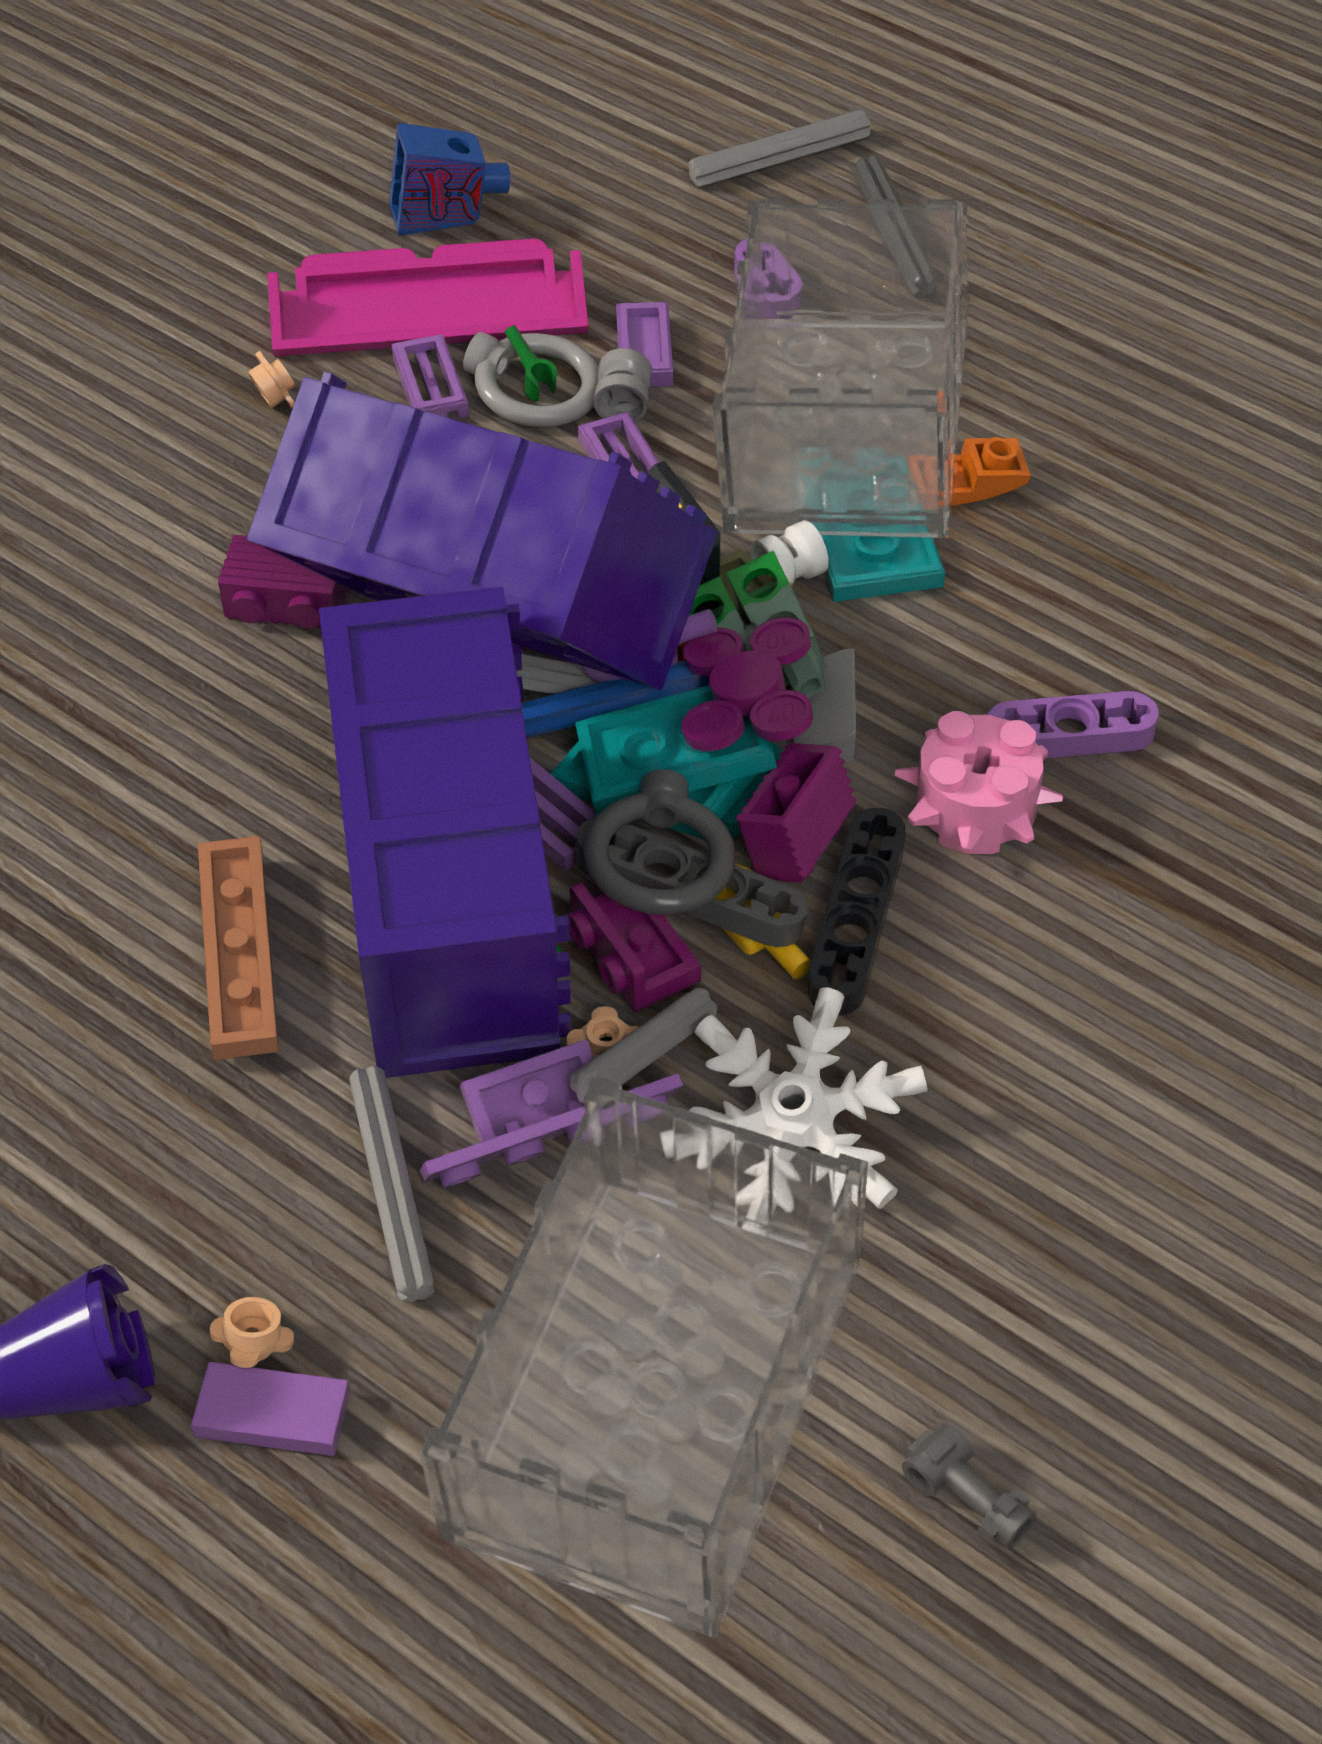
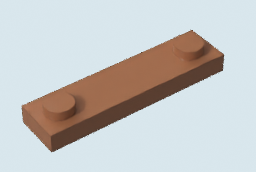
(237, 948)

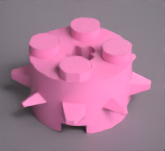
(979, 782)

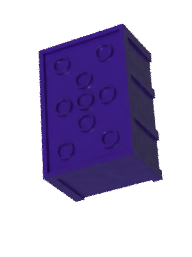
(443, 506)
(443, 832)

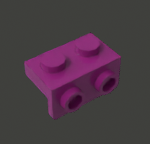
(632, 949)

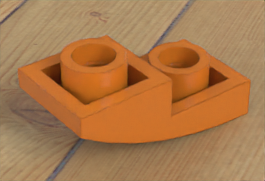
(988, 469)

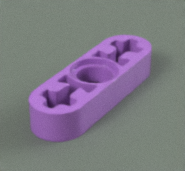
(1111, 707)

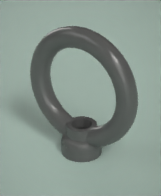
(663, 804)

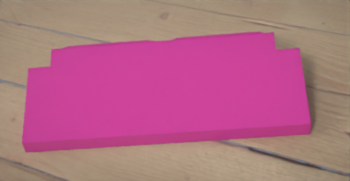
(392, 297)

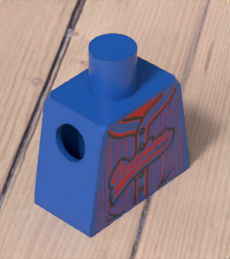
(440, 179)

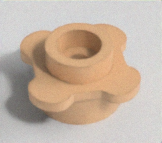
(272, 381)
(603, 1024)
(251, 1331)

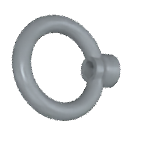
(490, 358)

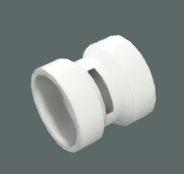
(798, 551)

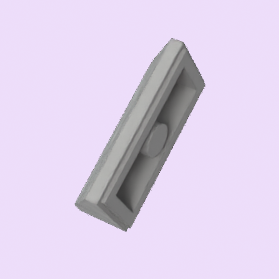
(835, 707)

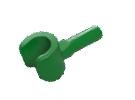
(536, 369)

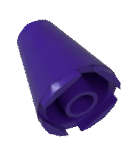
(75, 1351)

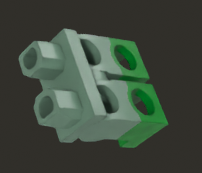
(760, 606)

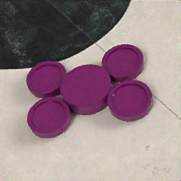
(748, 685)

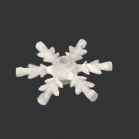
(813, 1121)

